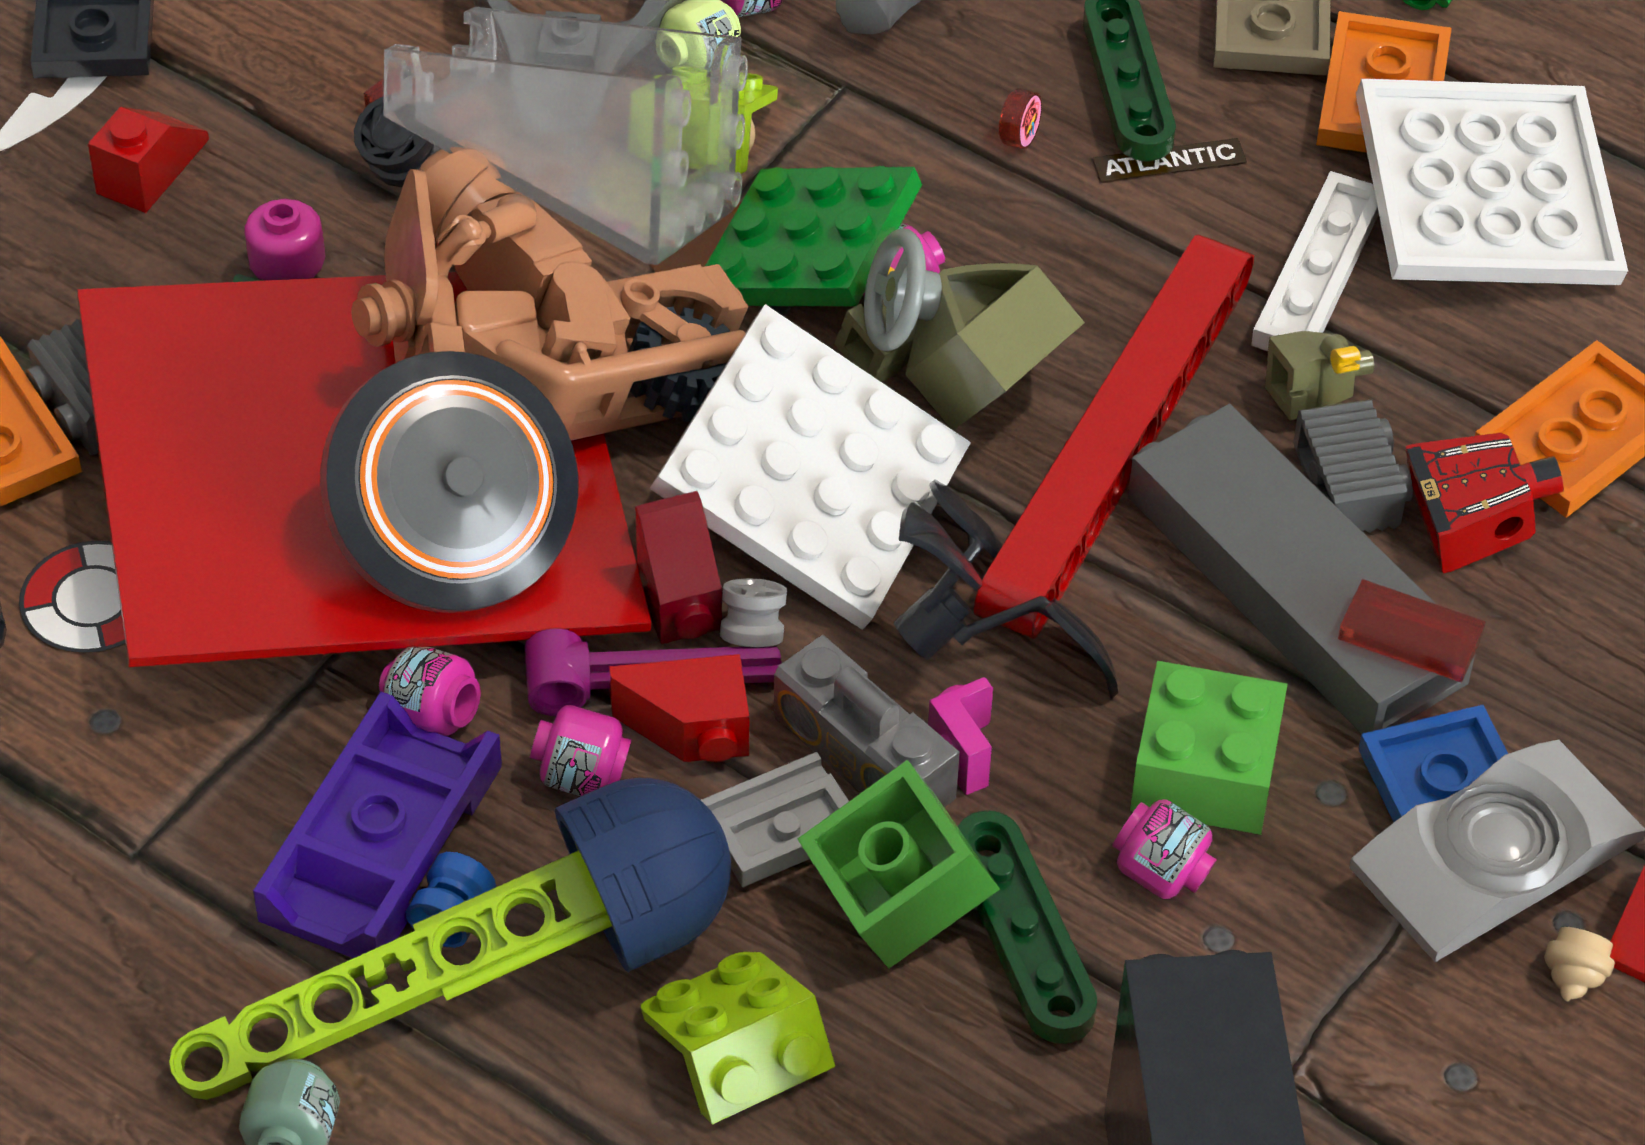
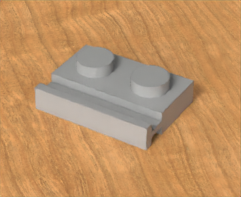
(770, 814)

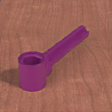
(564, 670)

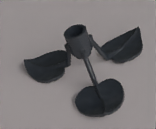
(941, 611)

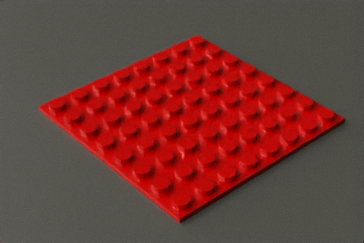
(212, 489)

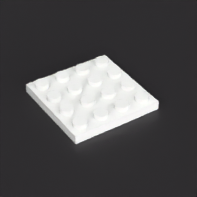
(1490, 182)
(811, 465)

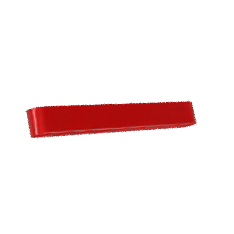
(1121, 420)

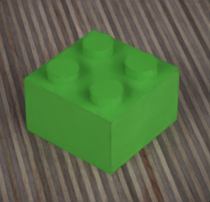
(1210, 745)
(898, 864)

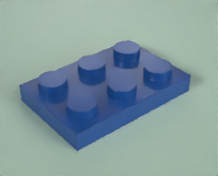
(1430, 757)

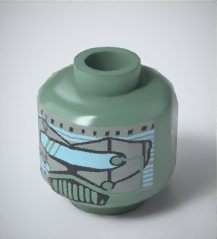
(289, 1105)

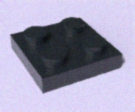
(92, 38)

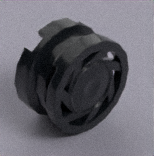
(388, 146)

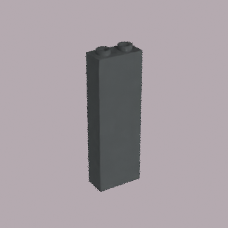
(1281, 560)

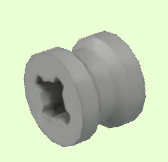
(753, 612)

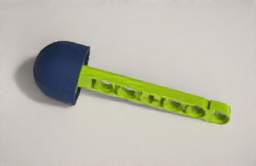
(639, 867)

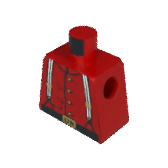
(1477, 495)

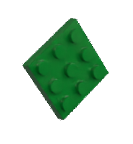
(813, 233)

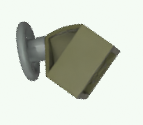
(974, 324)

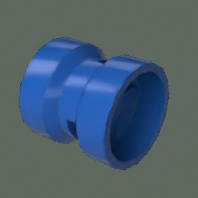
(450, 882)

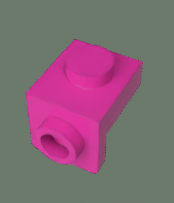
(958, 717)

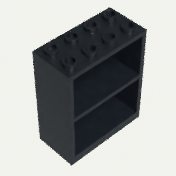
(1201, 1054)

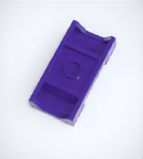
(373, 831)

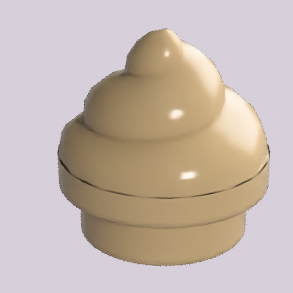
(1578, 961)

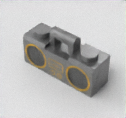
(857, 725)

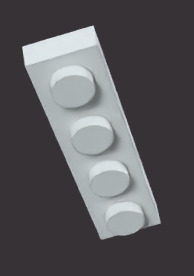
(1320, 260)

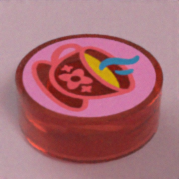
(1020, 118)

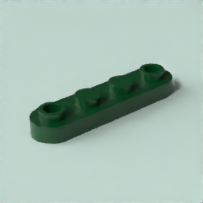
(1129, 78)
(1030, 933)

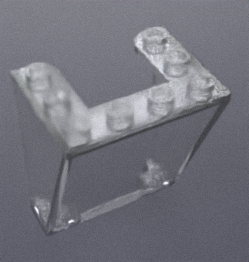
(588, 119)

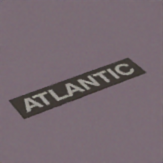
(1179, 159)

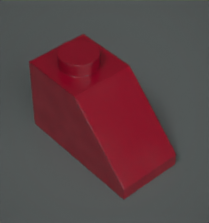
(678, 567)

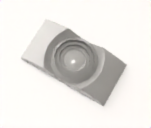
(1494, 847)

